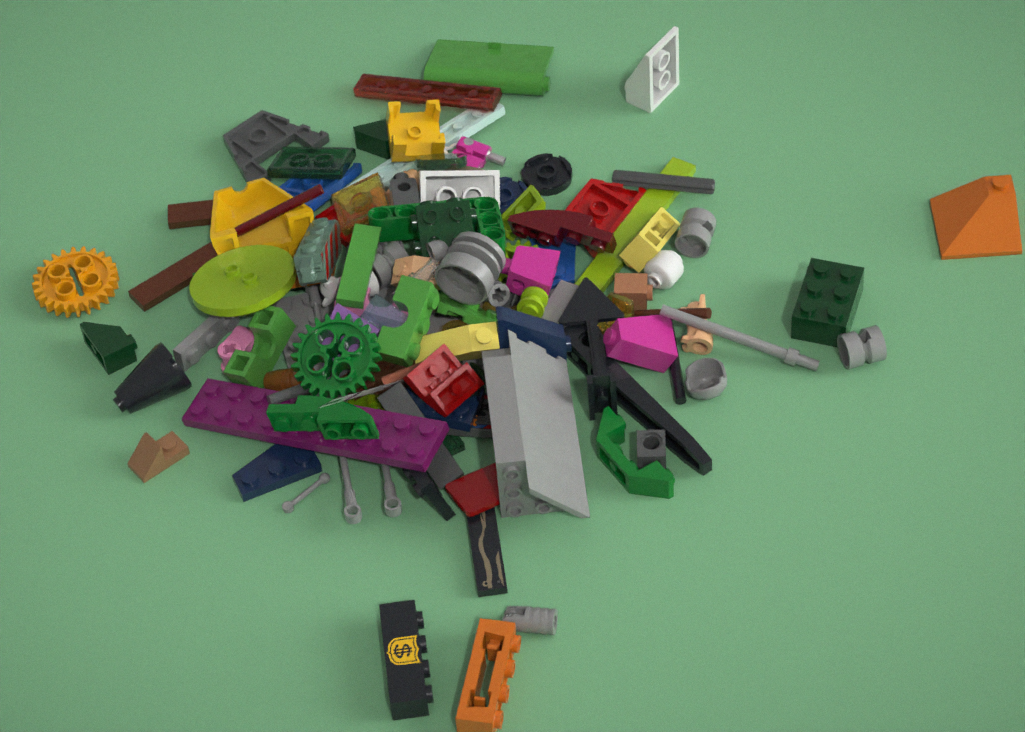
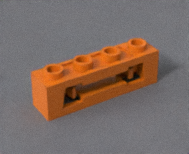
(501, 643)

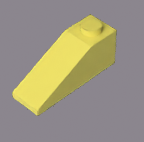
(649, 240)
(464, 341)

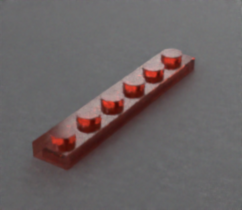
(420, 91)

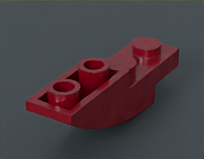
(552, 226)

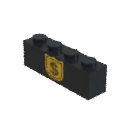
(404, 661)

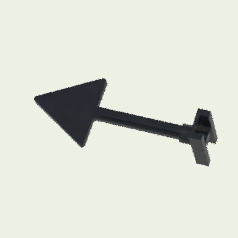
(591, 307)

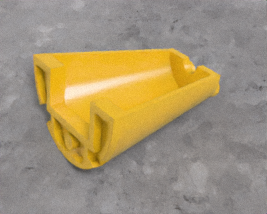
(236, 207)

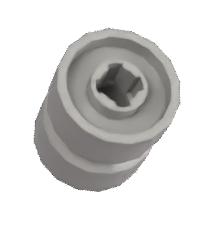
(695, 232)
(385, 262)
(861, 347)

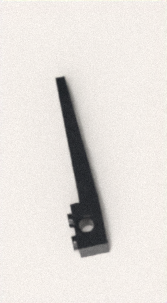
(639, 402)

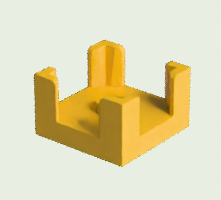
(414, 132)

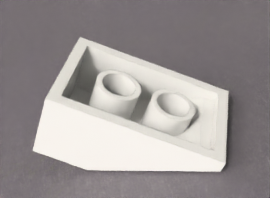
(655, 74)
(447, 184)

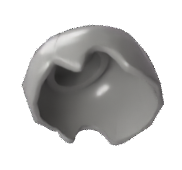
(706, 378)

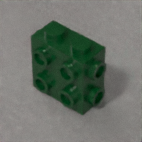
(441, 222)

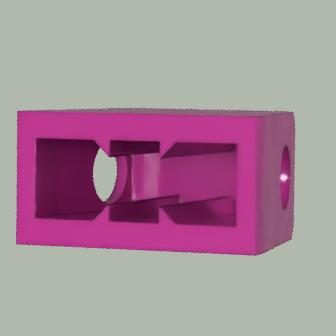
(531, 268)

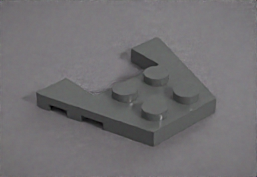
(263, 137)

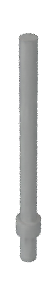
(790, 356)

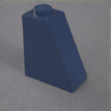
(534, 329)

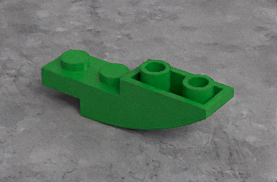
(334, 421)

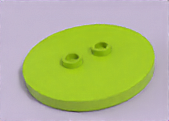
(243, 280)

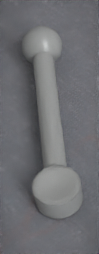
(288, 506)

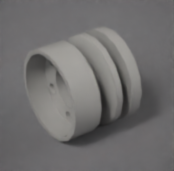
(470, 268)

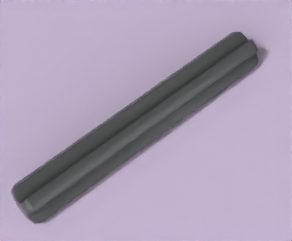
(664, 181)

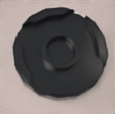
(547, 174)

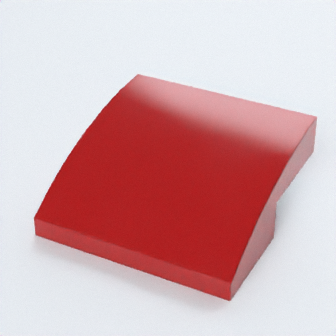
(443, 381)

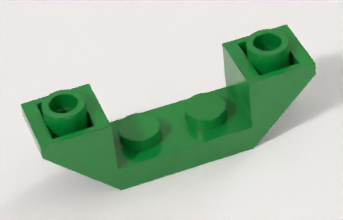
(649, 481)

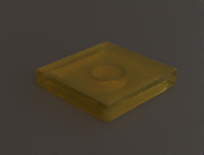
(357, 199)

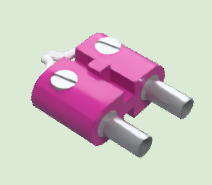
(476, 152)

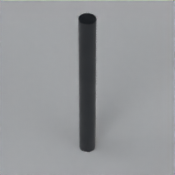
(677, 379)

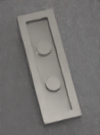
(203, 339)

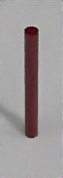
(279, 210)

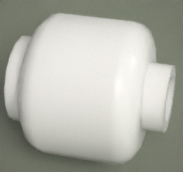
(664, 269)

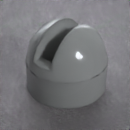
(437, 249)

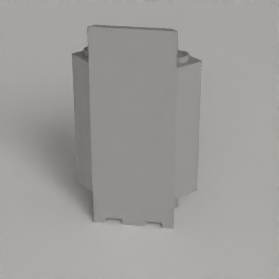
(533, 431)

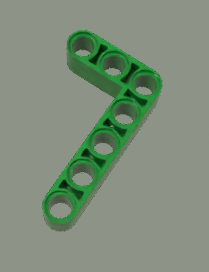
(397, 224)

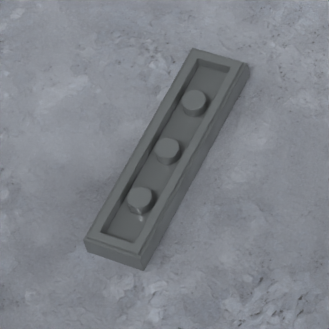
(443, 466)

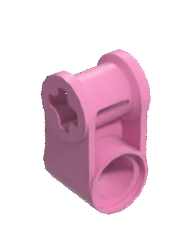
(240, 339)

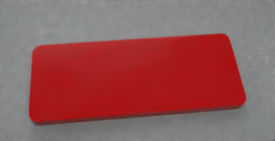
(476, 490)

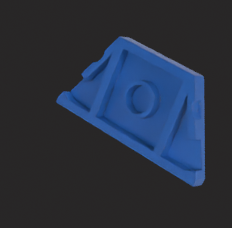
(330, 186)

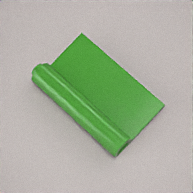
(491, 64)

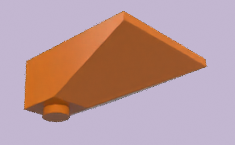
(978, 219)

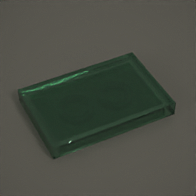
(311, 162)

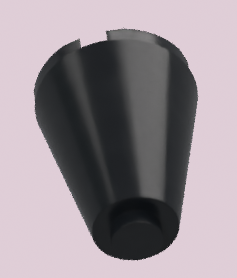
(151, 381)

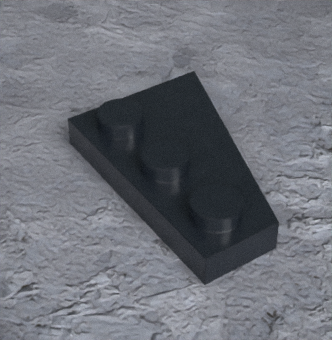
(425, 487)

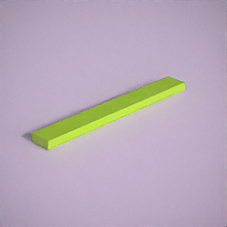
(605, 265)

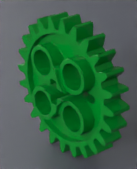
(313, 352)

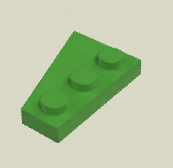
(470, 313)

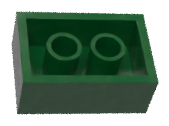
(827, 302)

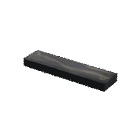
(487, 554)

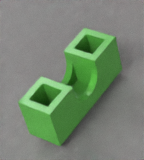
(271, 333)
(402, 343)

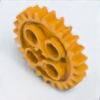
(93, 272)

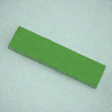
(358, 266)

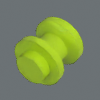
(533, 301)

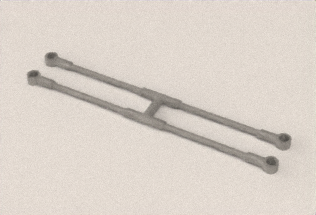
(349, 493)

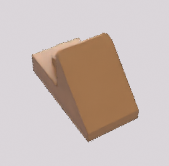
(155, 456)

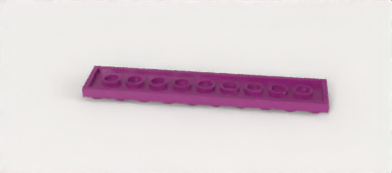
(241, 412)

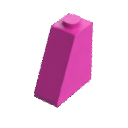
(642, 342)

